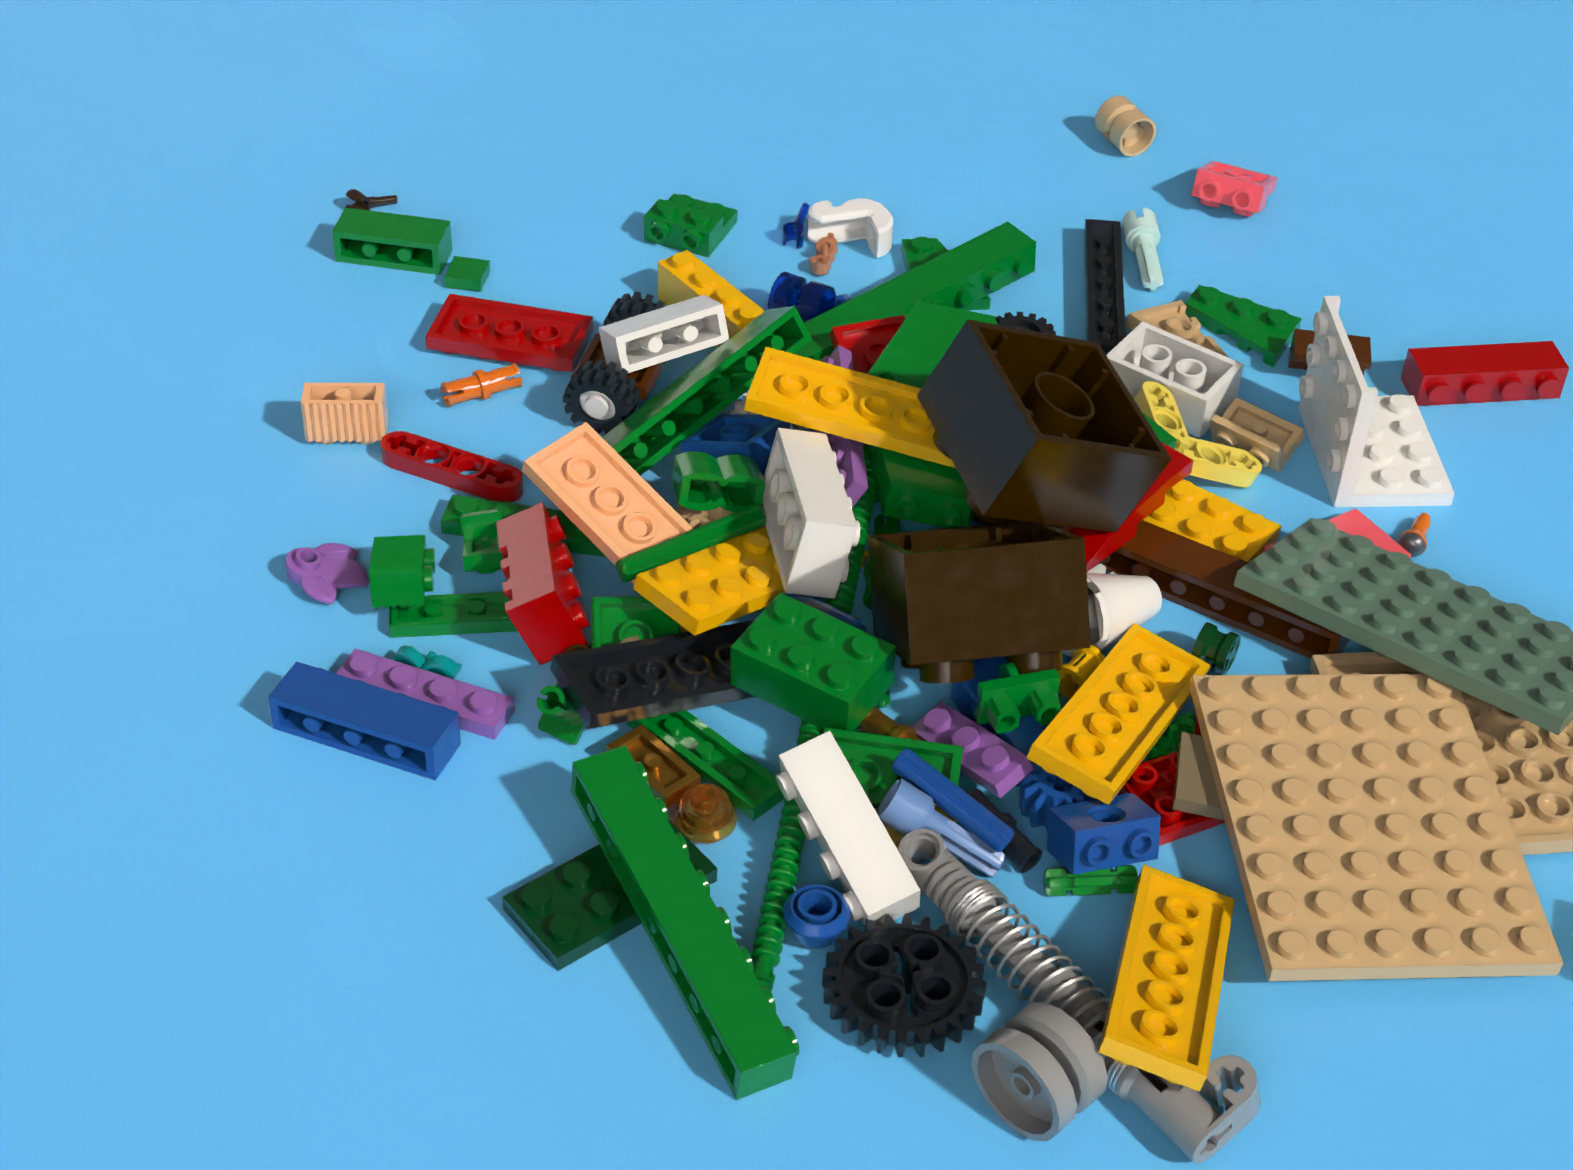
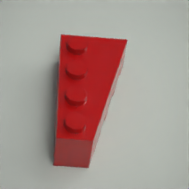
(540, 582)

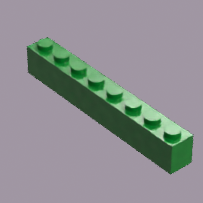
(947, 280)
(704, 389)
(684, 923)

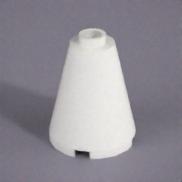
(1117, 604)

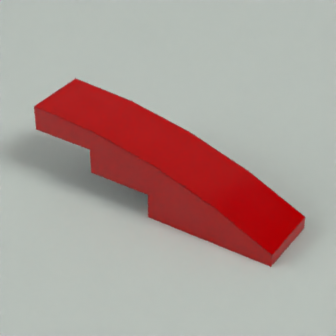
(1103, 543)

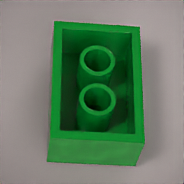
(812, 664)

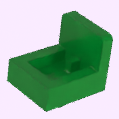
(481, 541)

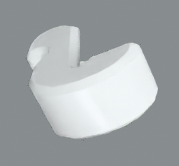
(852, 222)

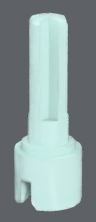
(1142, 237)

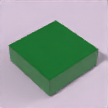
(467, 273)

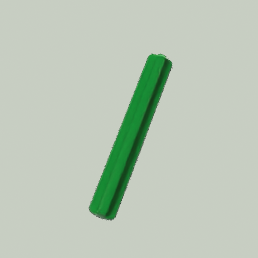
(691, 542)

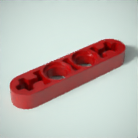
(492, 482)

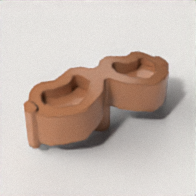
(825, 252)

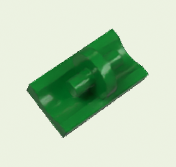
(1016, 695)

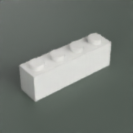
(848, 831)

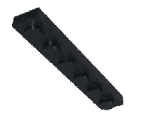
(1104, 283)

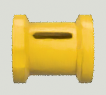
(1078, 670)

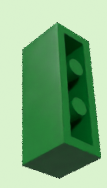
(392, 241)

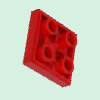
(1154, 785)

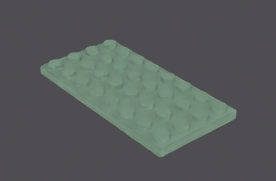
(1420, 620)

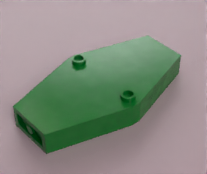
(906, 484)

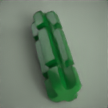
(1097, 882)

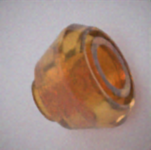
(705, 814)

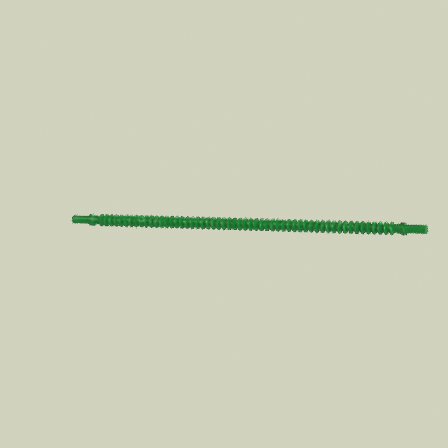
(790, 834)

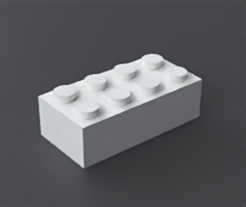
(808, 514)

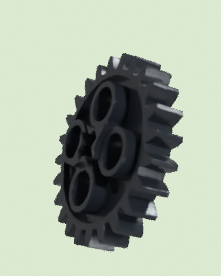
(871, 996)

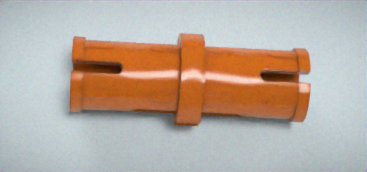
(481, 384)

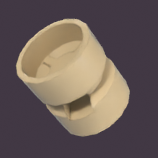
(1125, 126)

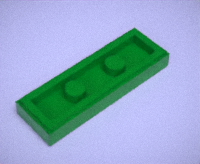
(452, 615)

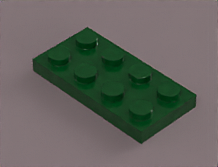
(580, 905)

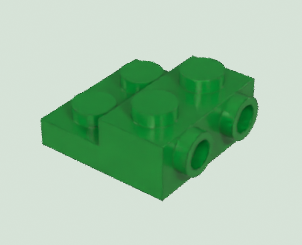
(688, 224)

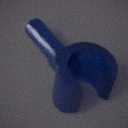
(795, 229)

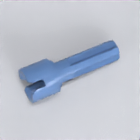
(911, 809)

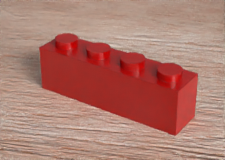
(1484, 373)

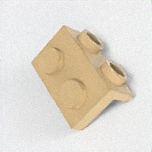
(1258, 432)

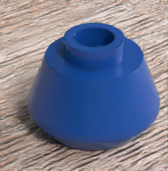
(816, 915)

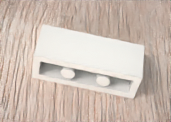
(664, 333)

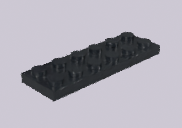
(650, 676)

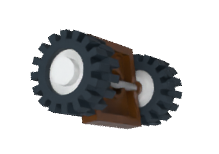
(600, 392)

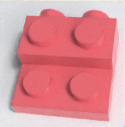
(1233, 186)

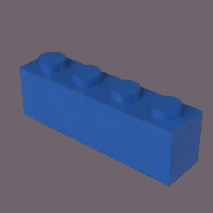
(365, 720)

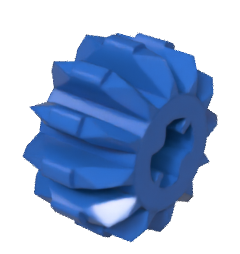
(1044, 790)

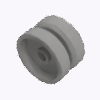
(1039, 1071)

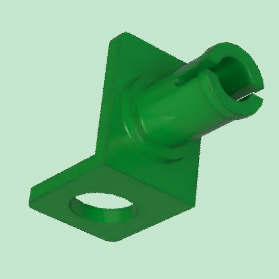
(559, 715)

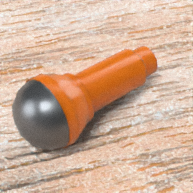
(1414, 538)

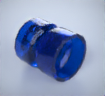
(809, 298)

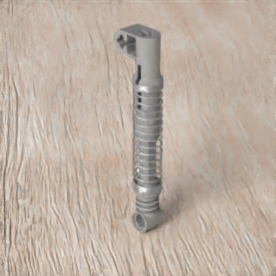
(974, 910)

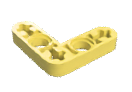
(1210, 459)

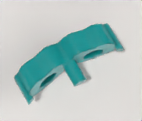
(434, 663)

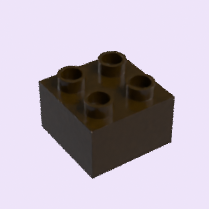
(1040, 429)
(979, 596)

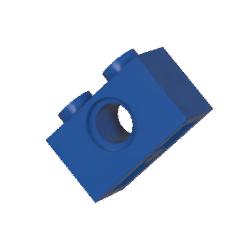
(1101, 836)

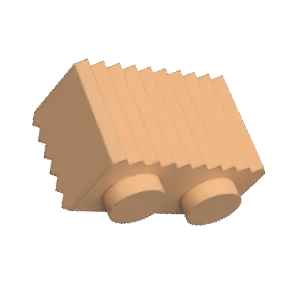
(344, 412)

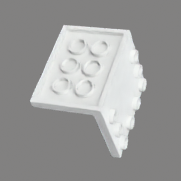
(1365, 443)

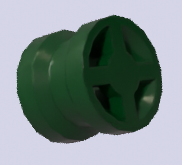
(1216, 647)

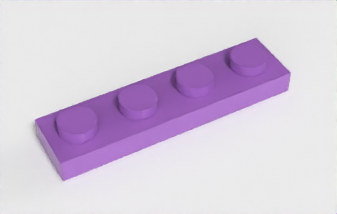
(478, 708)

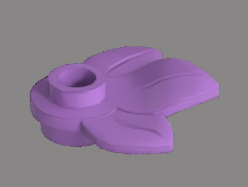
(325, 570)

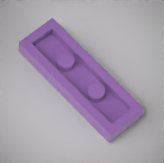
(984, 755)

